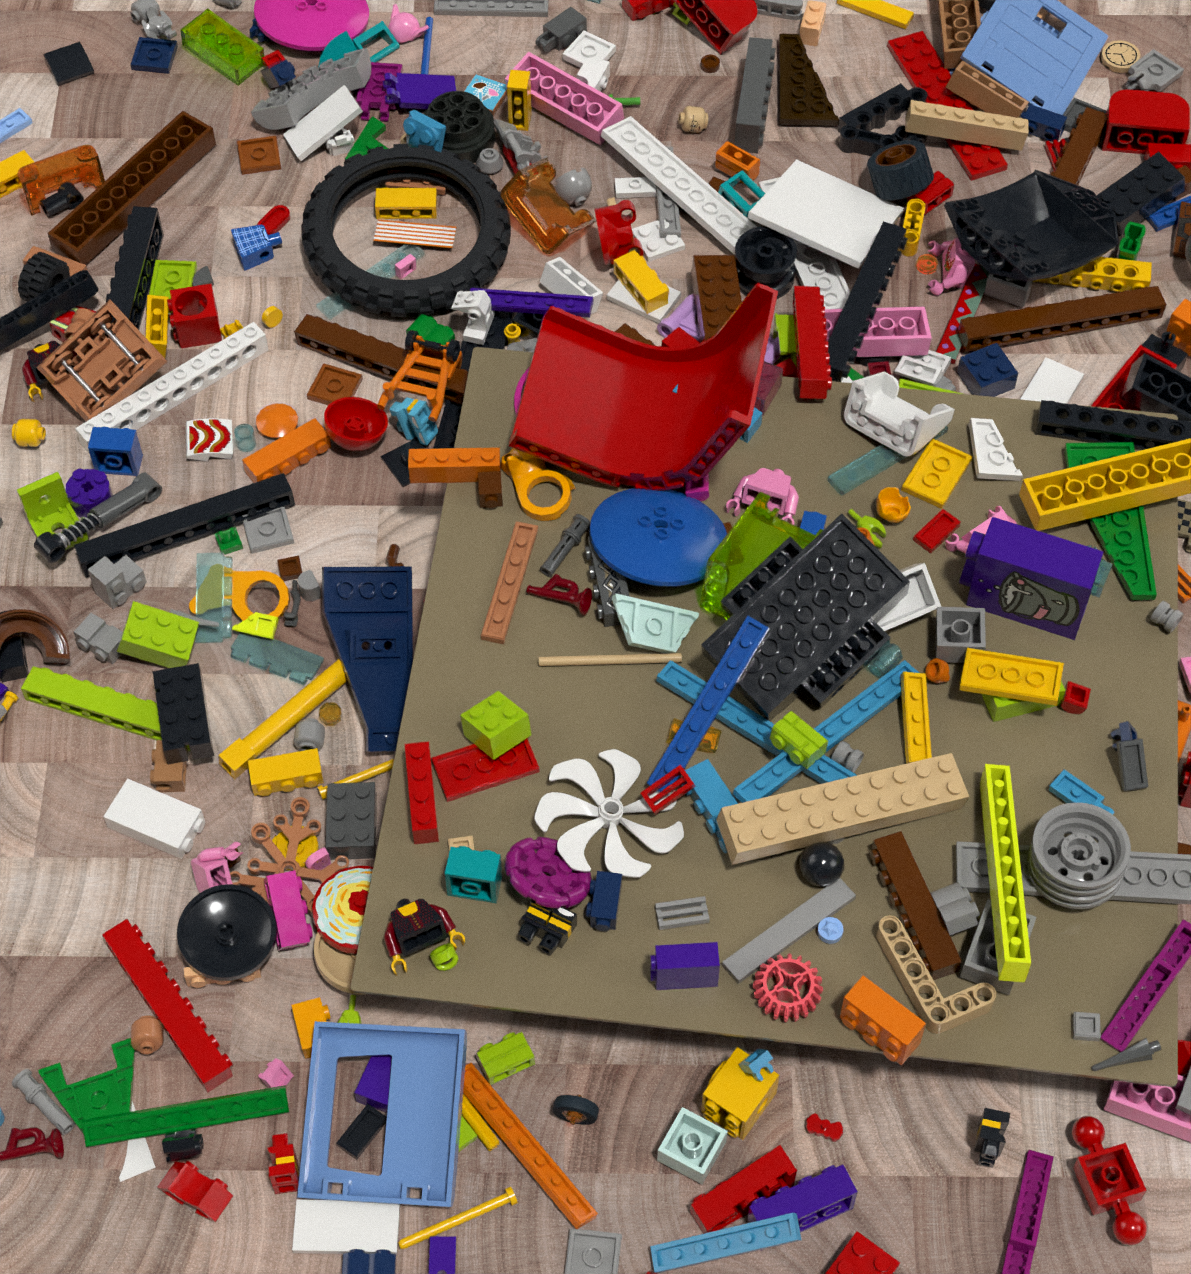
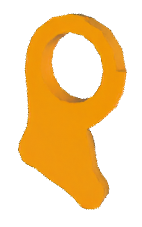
(529, 471)
(242, 584)

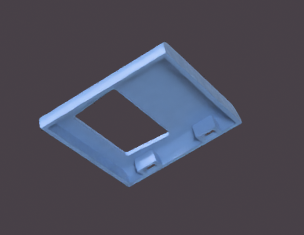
(420, 1121)

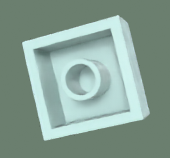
(692, 1145)

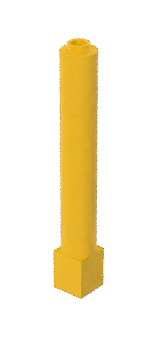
(236, 756)

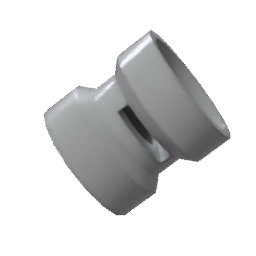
(1166, 616)
(847, 756)

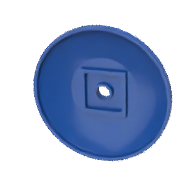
(671, 555)

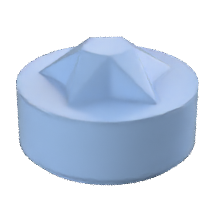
(830, 930)

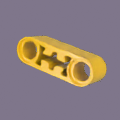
(913, 217)

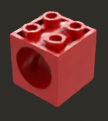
(194, 316)

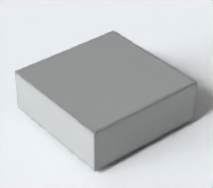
(1086, 1026)

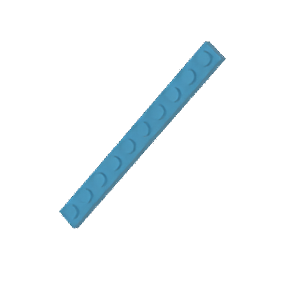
(744, 721)
(833, 729)

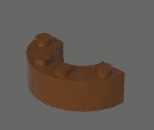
(38, 629)

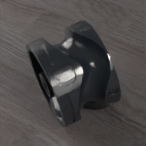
(765, 259)

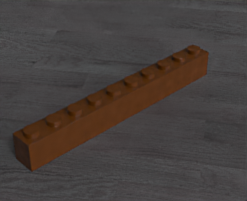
(1061, 318)
(369, 353)

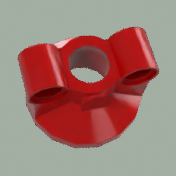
(616, 231)

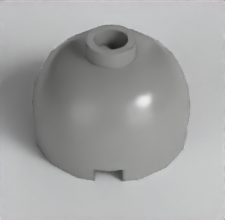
(574, 186)

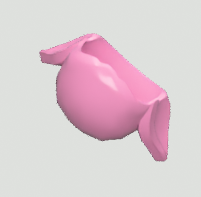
(404, 26)

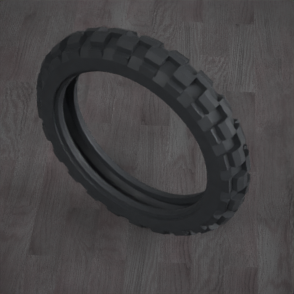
(414, 295)

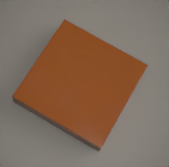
(259, 155)
(333, 384)

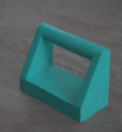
(378, 30)
(727, 191)

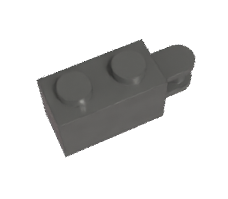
(562, 30)

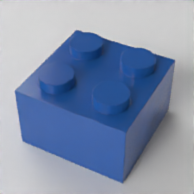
(115, 451)

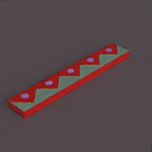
(966, 307)

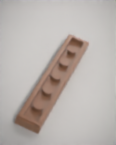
(509, 583)

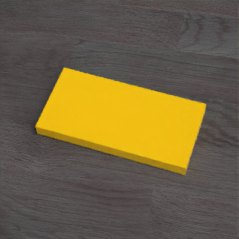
(1011, 676)

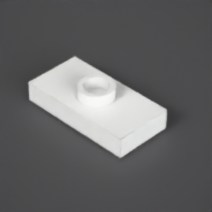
(634, 187)

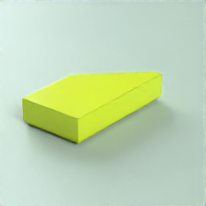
(258, 625)

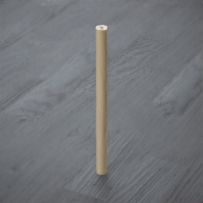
(610, 659)

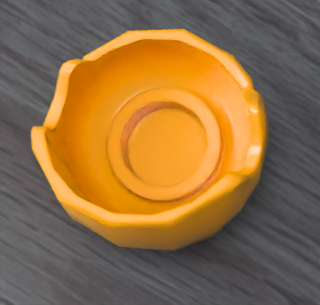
(892, 505)

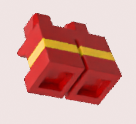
(285, 1168)

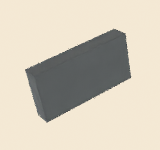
(1132, 764)

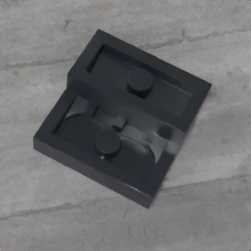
(69, 63)

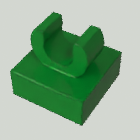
(228, 541)

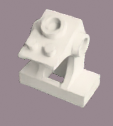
(479, 311)

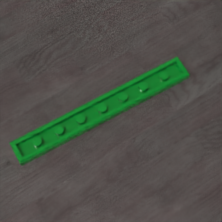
(185, 1116)

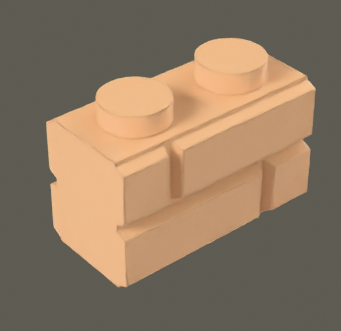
(812, 22)

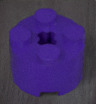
(87, 489)

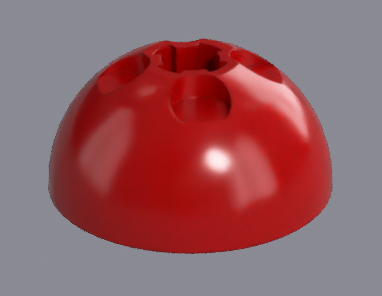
(355, 423)

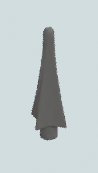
(1139, 1052)

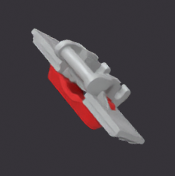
(517, 146)

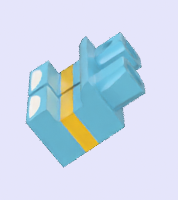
(414, 420)

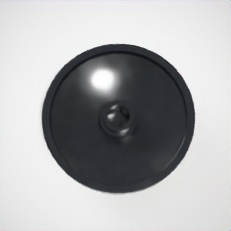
(226, 932)

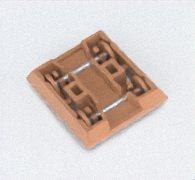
(102, 363)

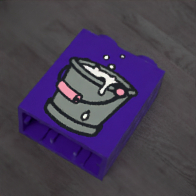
(1030, 576)

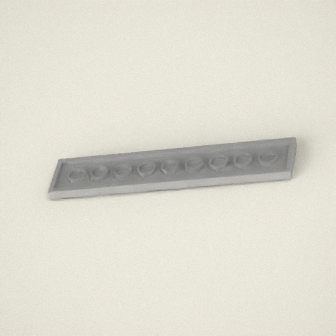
(1146, 878)

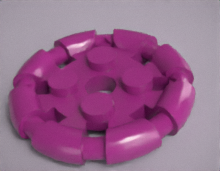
(537, 885)

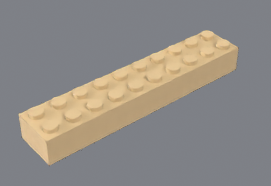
(841, 808)

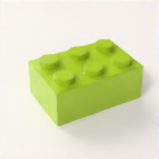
(157, 636)

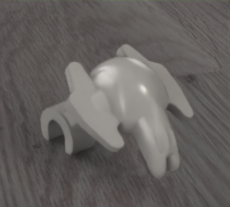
(158, 25)

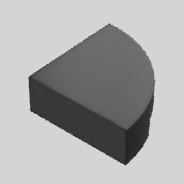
(202, 277)

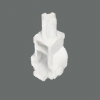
(342, 143)

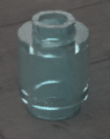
(886, 660)

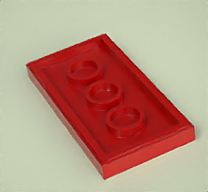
(472, 770)

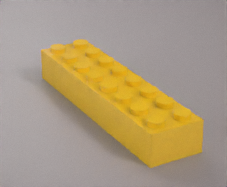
(1108, 485)

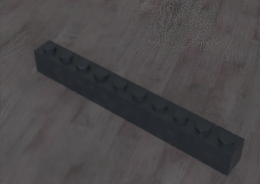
(864, 297)
(188, 523)

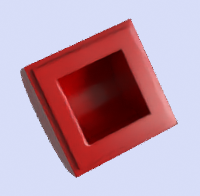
(1075, 698)

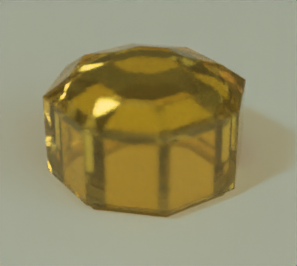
(330, 713)

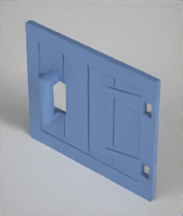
(1032, 54)

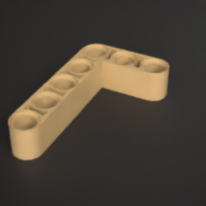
(925, 984)

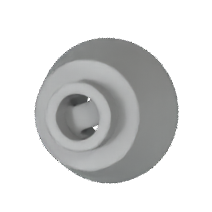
(489, 161)

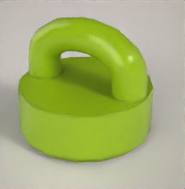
(442, 954)

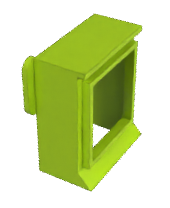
(786, 336)

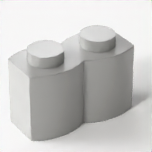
(955, 908)

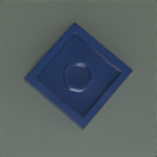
(154, 55)

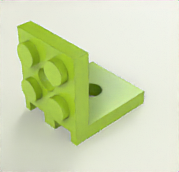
(50, 511)

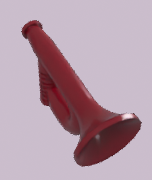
(580, 600)
(52, 1144)

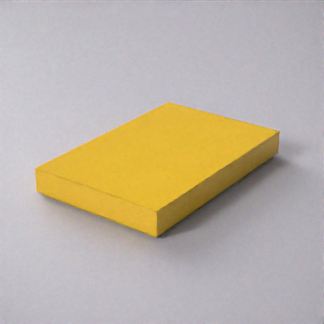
(936, 473)

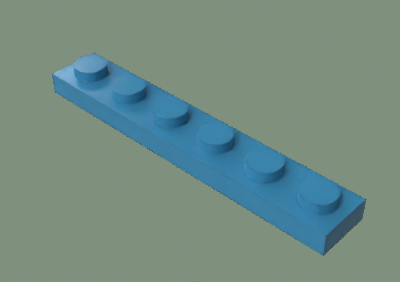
(726, 1243)

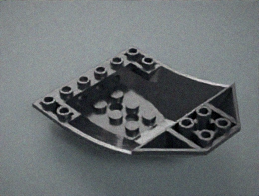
(1045, 217)

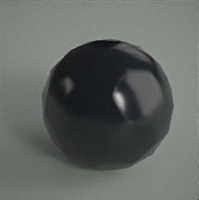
(822, 864)

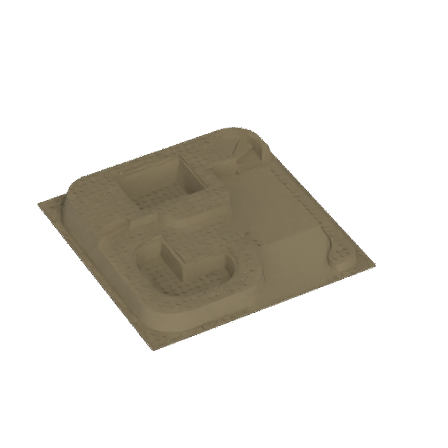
(576, 711)

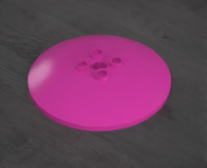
(310, 26)

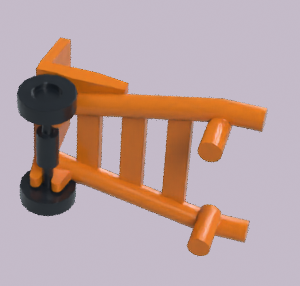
(441, 357)

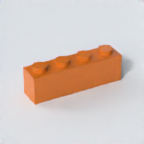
(287, 452)
(451, 464)

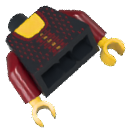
(35, 357)
(416, 927)

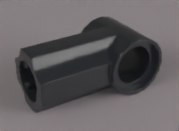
(65, 197)

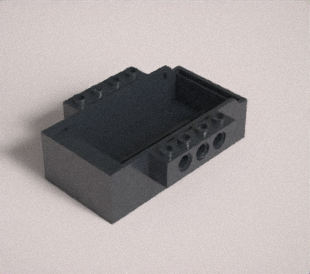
(819, 617)

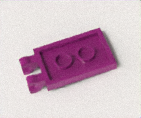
(374, 94)

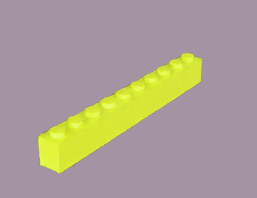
(1004, 874)

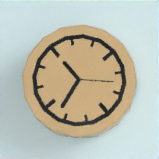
(1120, 56)

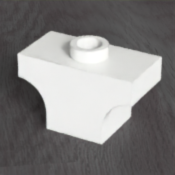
(595, 74)

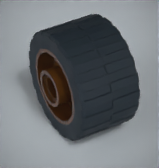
(900, 170)

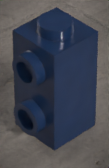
(278, 73)
(1044, 123)
(606, 900)

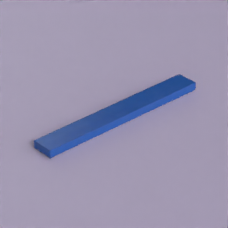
(711, 700)

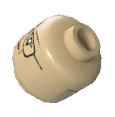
(693, 119)

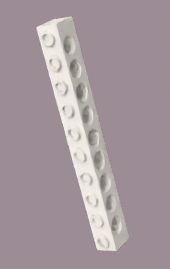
(180, 383)

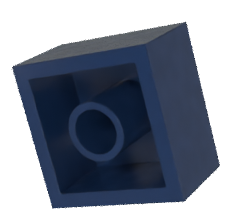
(987, 371)

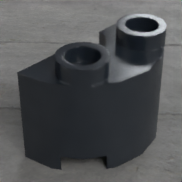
(182, 1145)

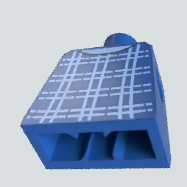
(254, 245)

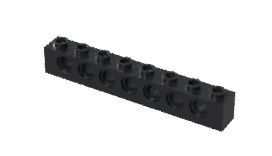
(1108, 426)

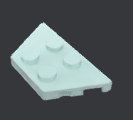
(653, 624)

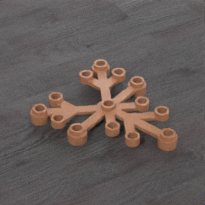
(294, 835)

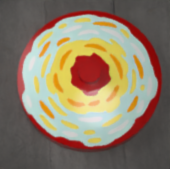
(341, 907)

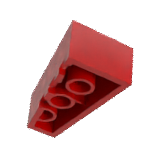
(732, 1197)

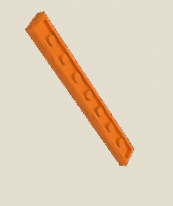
(527, 1148)

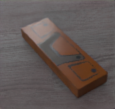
(1183, 230)

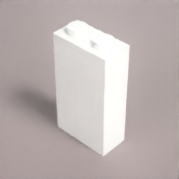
(154, 818)

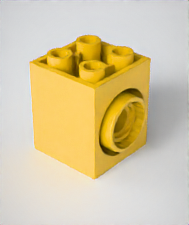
(736, 1097)

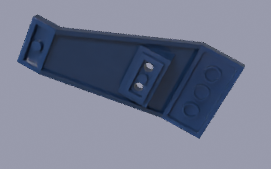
(373, 608)

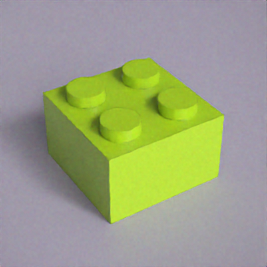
(496, 725)

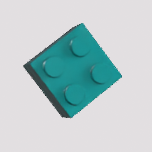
(473, 874)

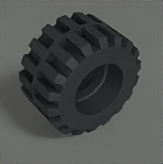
(41, 274)

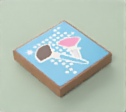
(488, 91)

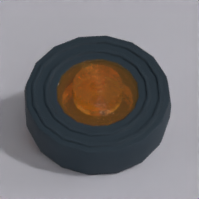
(575, 1109)

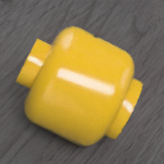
(28, 432)

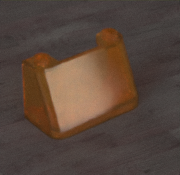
(48, 174)
(541, 209)

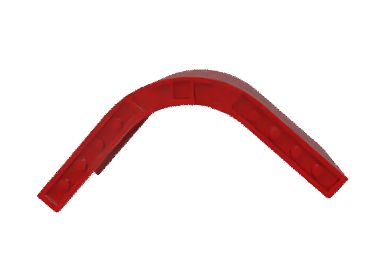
(610, 404)

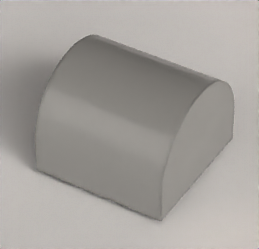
(309, 586)

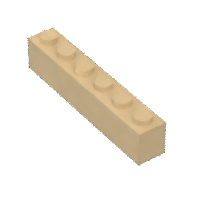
(966, 125)

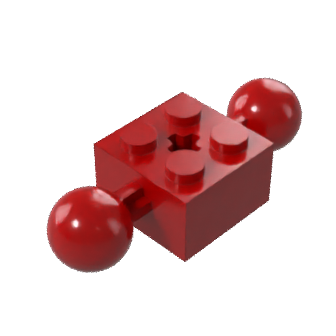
(1104, 1165)

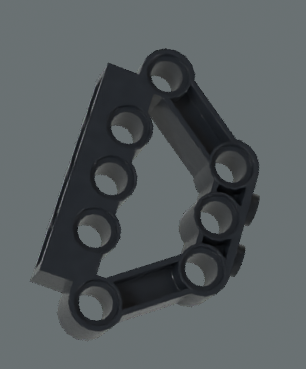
(857, 124)

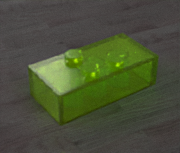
(222, 46)

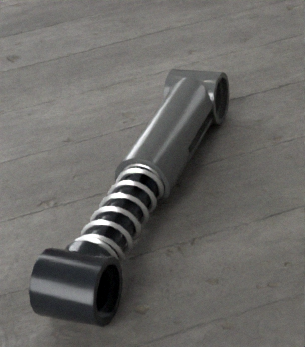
(142, 489)

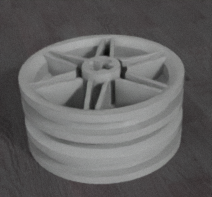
(1078, 855)

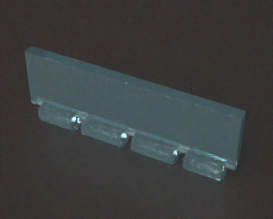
(210, 593)
(280, 655)

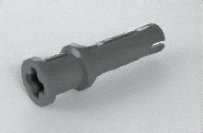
(570, 537)

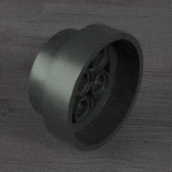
(466, 121)

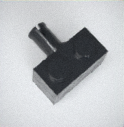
(1164, 347)

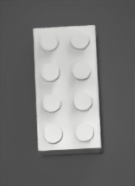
(918, 601)

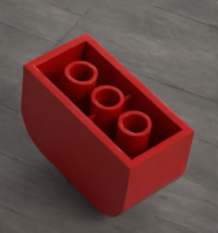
(720, 20)
(1144, 118)

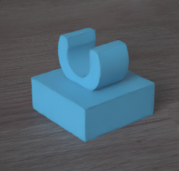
(755, 1062)

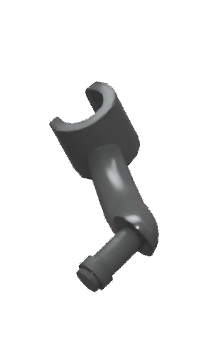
(291, 619)

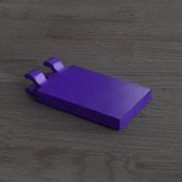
(416, 89)

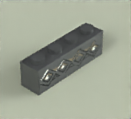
(607, 583)

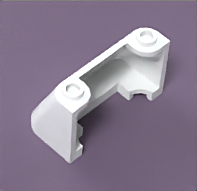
(890, 420)

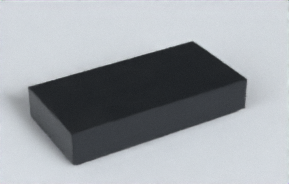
(362, 1131)

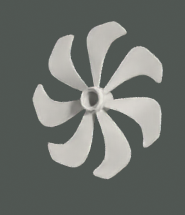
(573, 842)

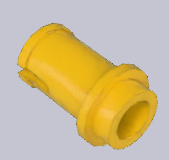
(512, 333)

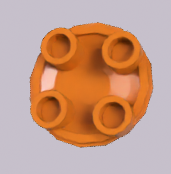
(276, 420)

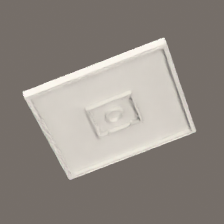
(824, 213)

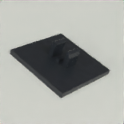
(398, 460)

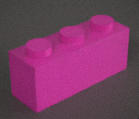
(288, 909)

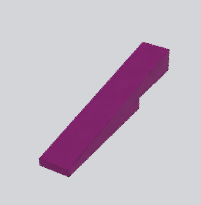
(1150, 989)
(1027, 1214)

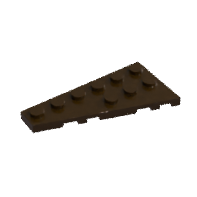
(801, 90)

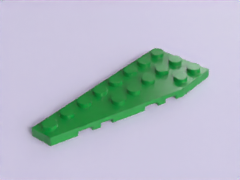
(1121, 532)

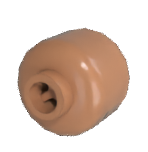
(147, 1034)

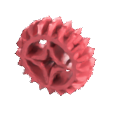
(801, 975)

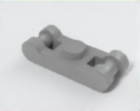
(780, 8)

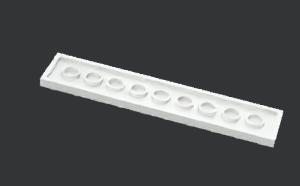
(678, 181)
(818, 269)

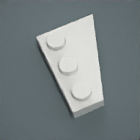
(989, 453)

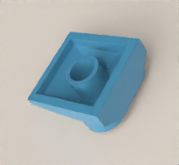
(423, 131)

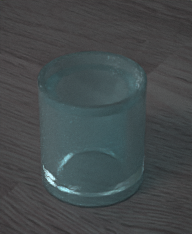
(245, 437)

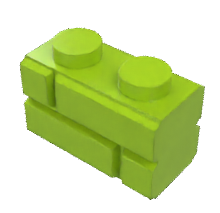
(798, 740)
(505, 1057)

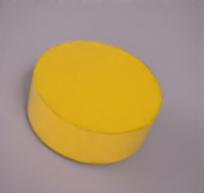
(272, 316)

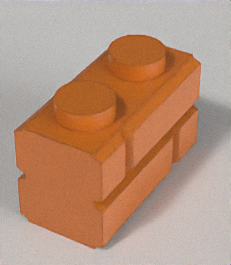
(733, 159)

